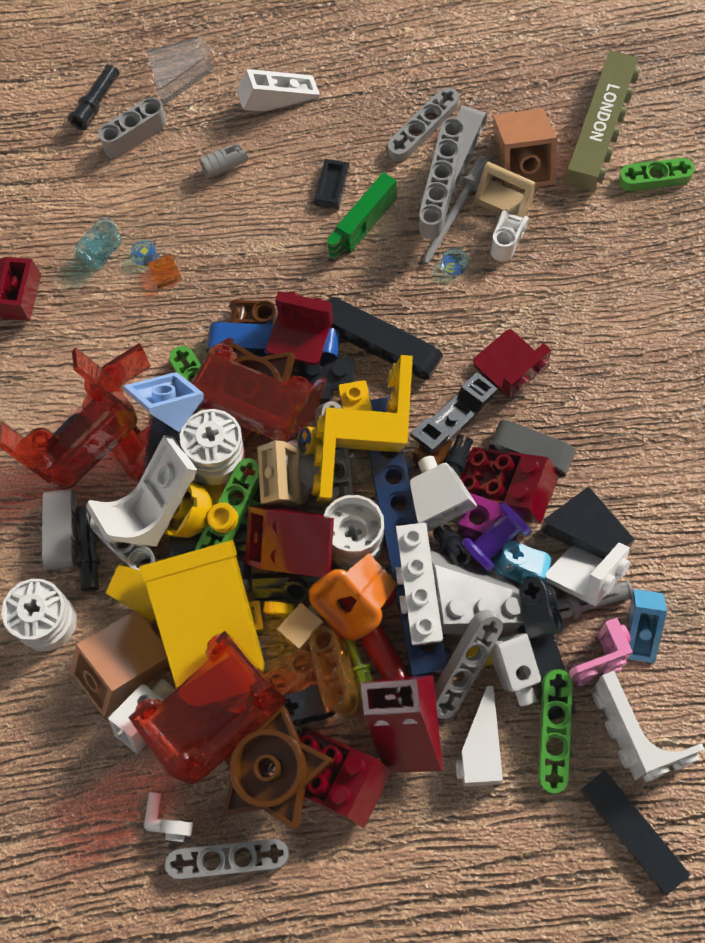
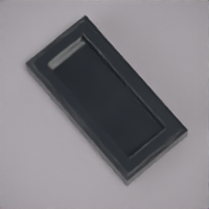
(331, 184)

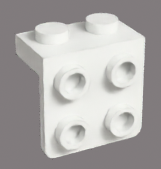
(587, 574)

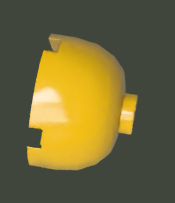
(191, 514)

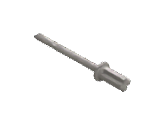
(470, 184)

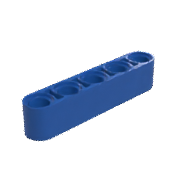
(256, 337)

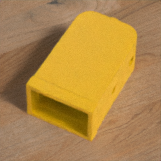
(197, 599)

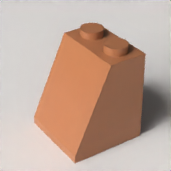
(526, 146)
(118, 661)

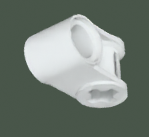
(508, 232)

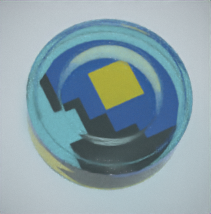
(143, 253)
(454, 261)

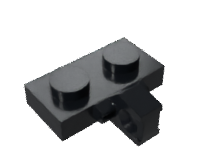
(335, 370)

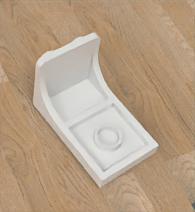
(150, 506)
(636, 751)

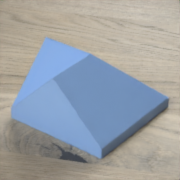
(167, 398)

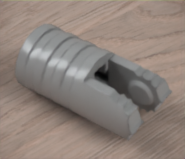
(223, 160)

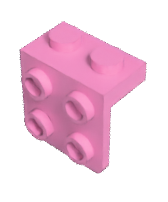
(615, 644)

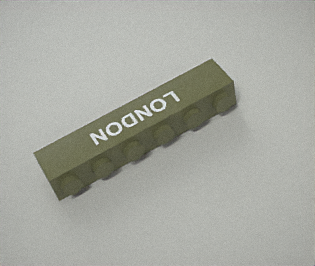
(601, 121)

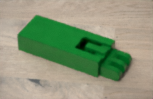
(363, 216)

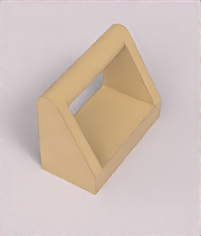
(499, 197)
(274, 474)

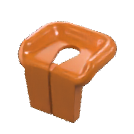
(369, 587)

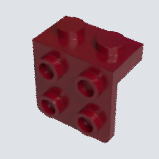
(300, 327)
(511, 362)

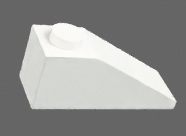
(274, 90)
(481, 752)

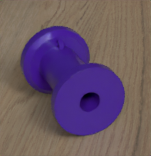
(496, 537)

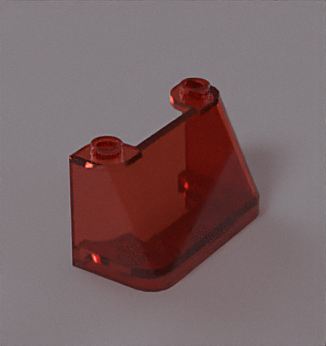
(208, 712)

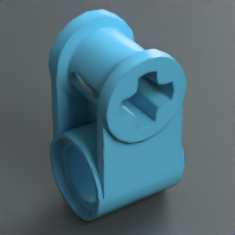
(523, 563)

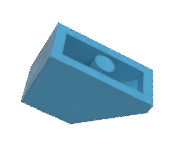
(646, 624)

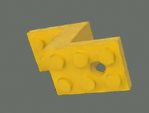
(363, 428)

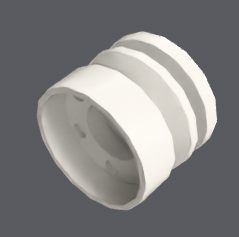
(214, 459)
(357, 518)
(42, 629)

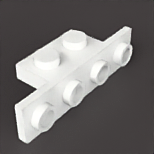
(419, 584)

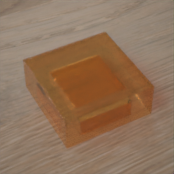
(164, 271)

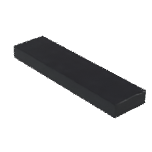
(635, 833)

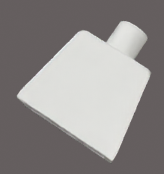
(439, 494)
(516, 653)
(119, 721)

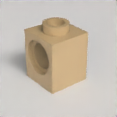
(299, 626)

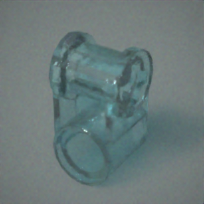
(96, 245)

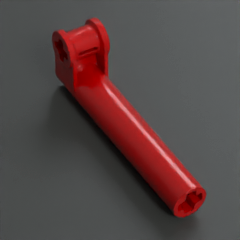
(379, 645)

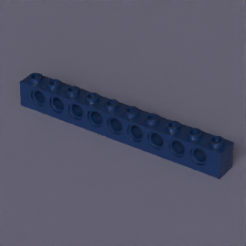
(387, 494)

